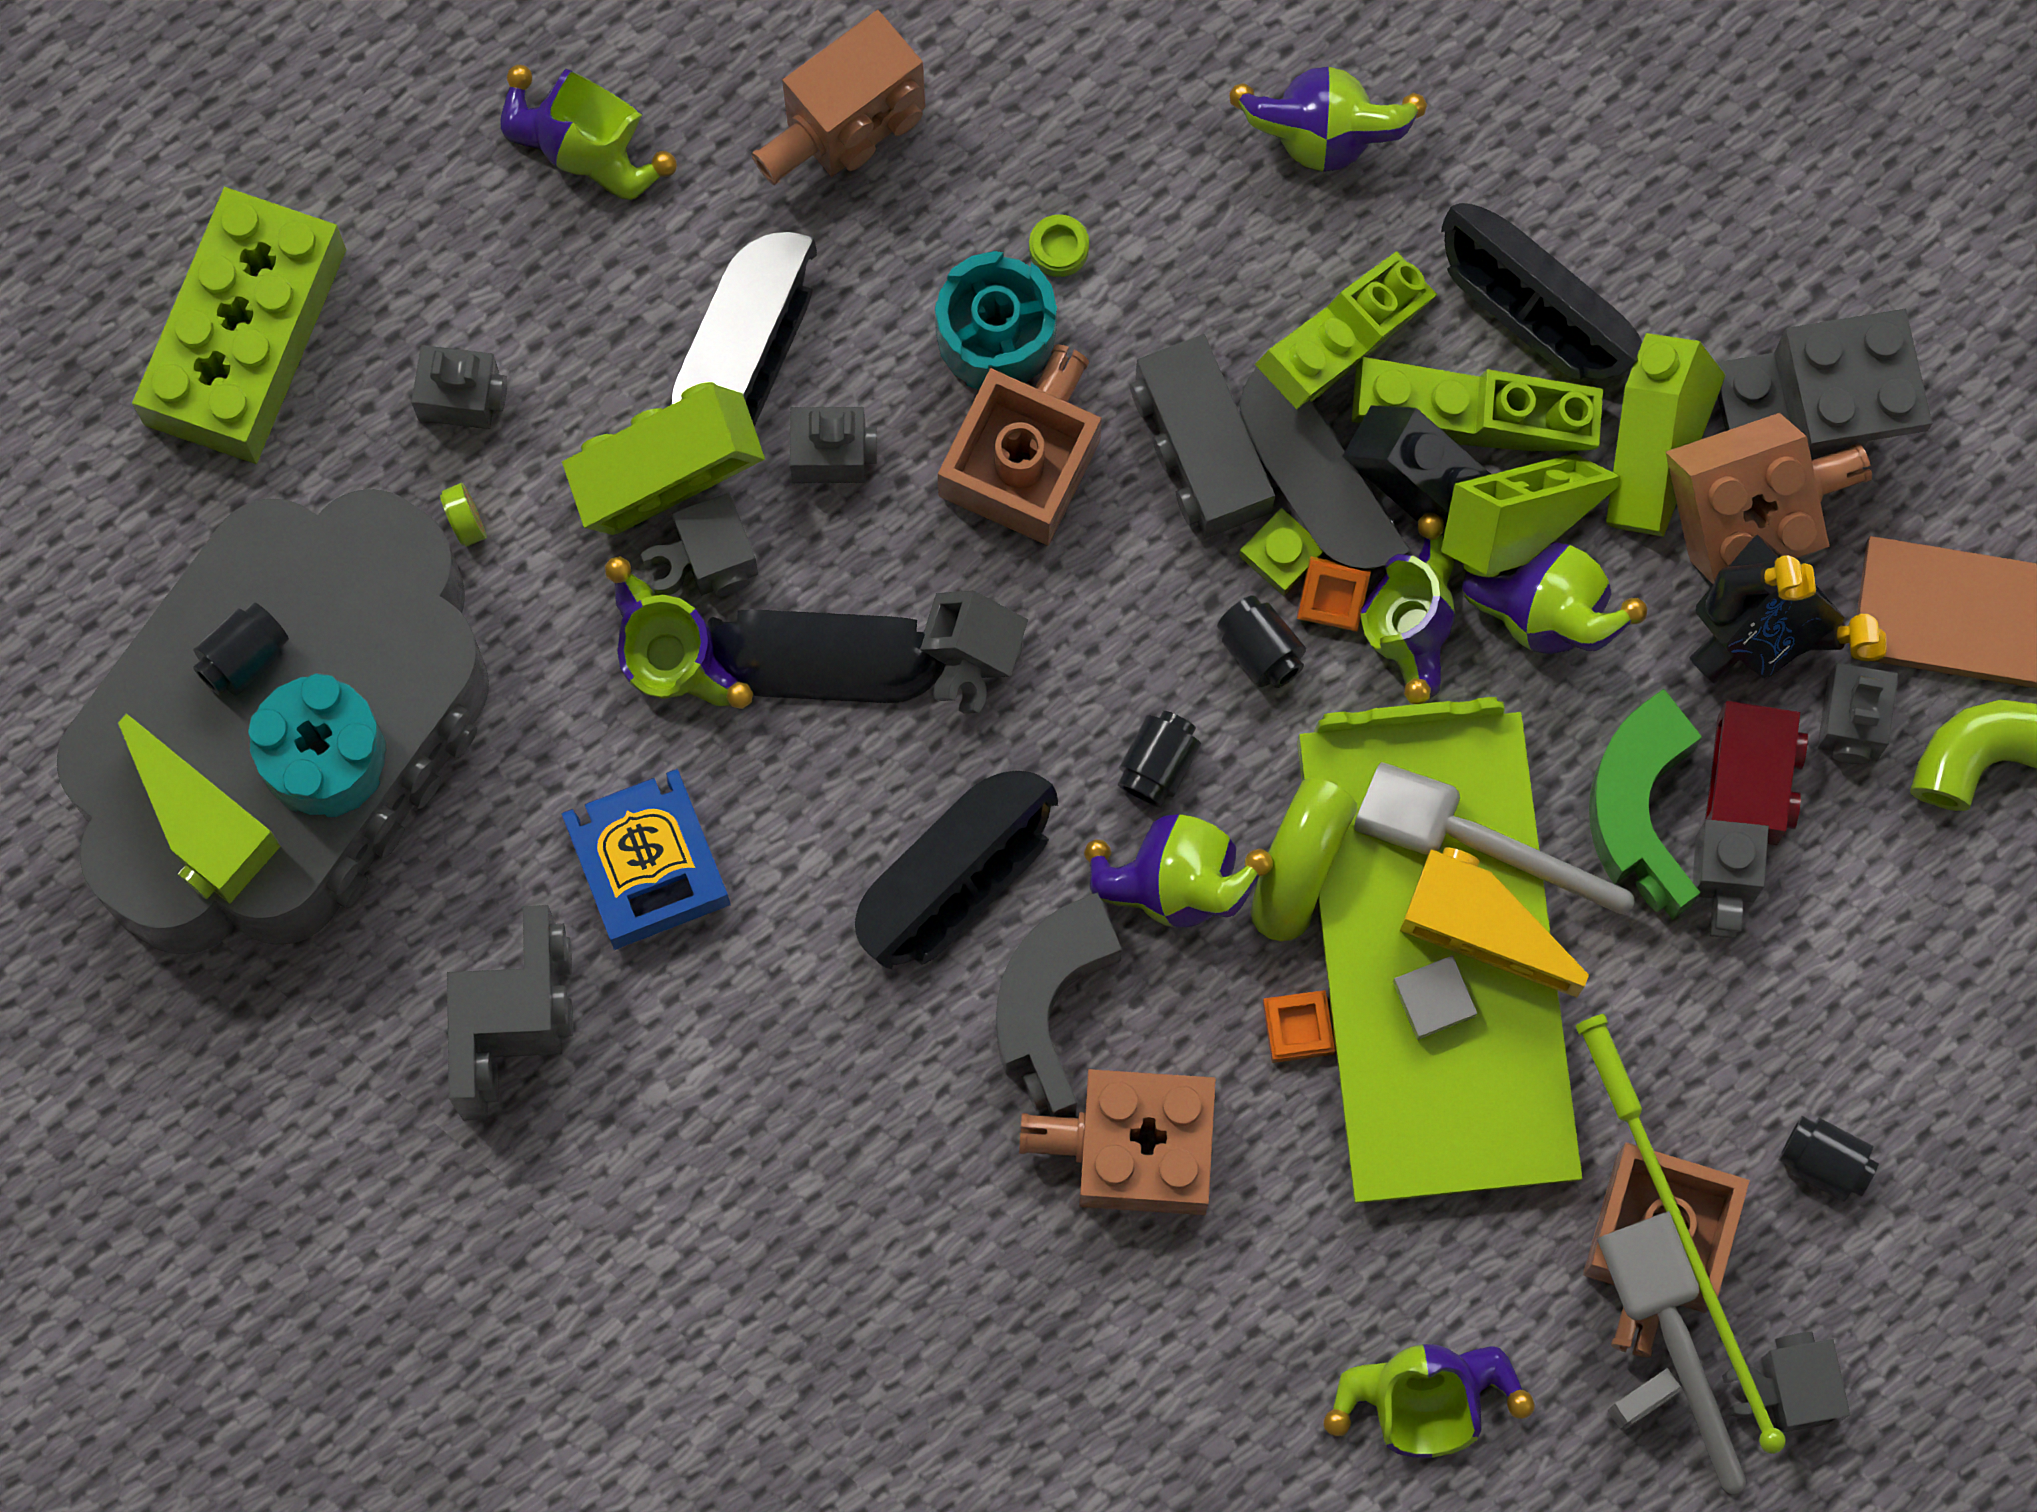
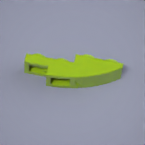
(1346, 330)
(1486, 410)

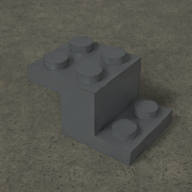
(1833, 382)
(507, 1013)

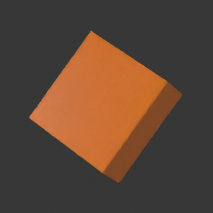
(1333, 594)
(1298, 1026)

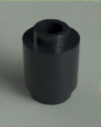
(1262, 642)
(239, 650)
(1159, 758)
(1829, 1158)

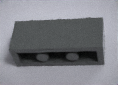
(1202, 437)

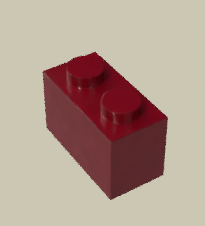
(1755, 767)

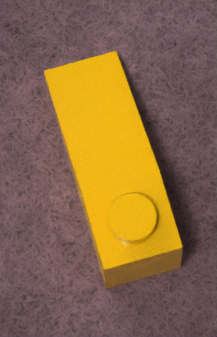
(1480, 918)

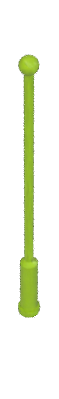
(1629, 1110)

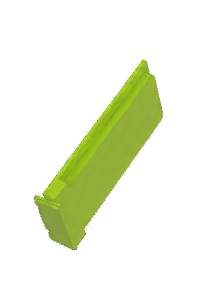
(1487, 1095)

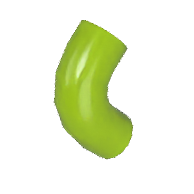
(1969, 745)
(1301, 858)

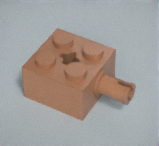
(847, 101)
(1017, 419)
(1756, 484)
(1113, 1168)
(1710, 1208)

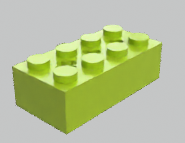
(258, 356)

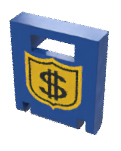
(639, 846)

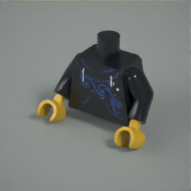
(1771, 612)

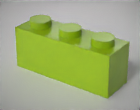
(662, 458)

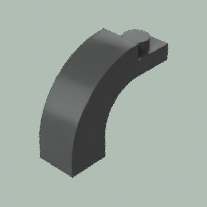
(1048, 961)

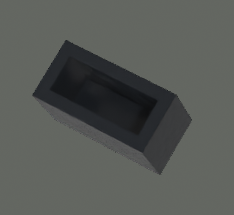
(1410, 459)

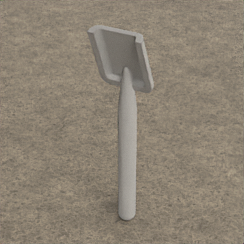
(1420, 812)
(1654, 1279)

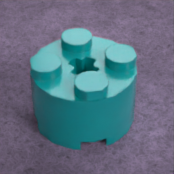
(1017, 298)
(296, 718)

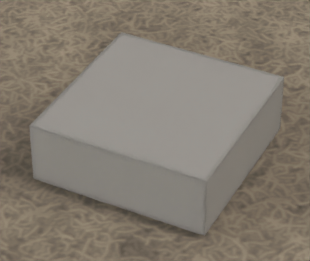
(1434, 997)
(1644, 1399)

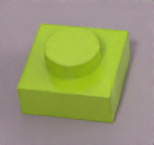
(1281, 551)

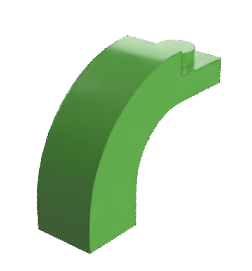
(1620, 823)

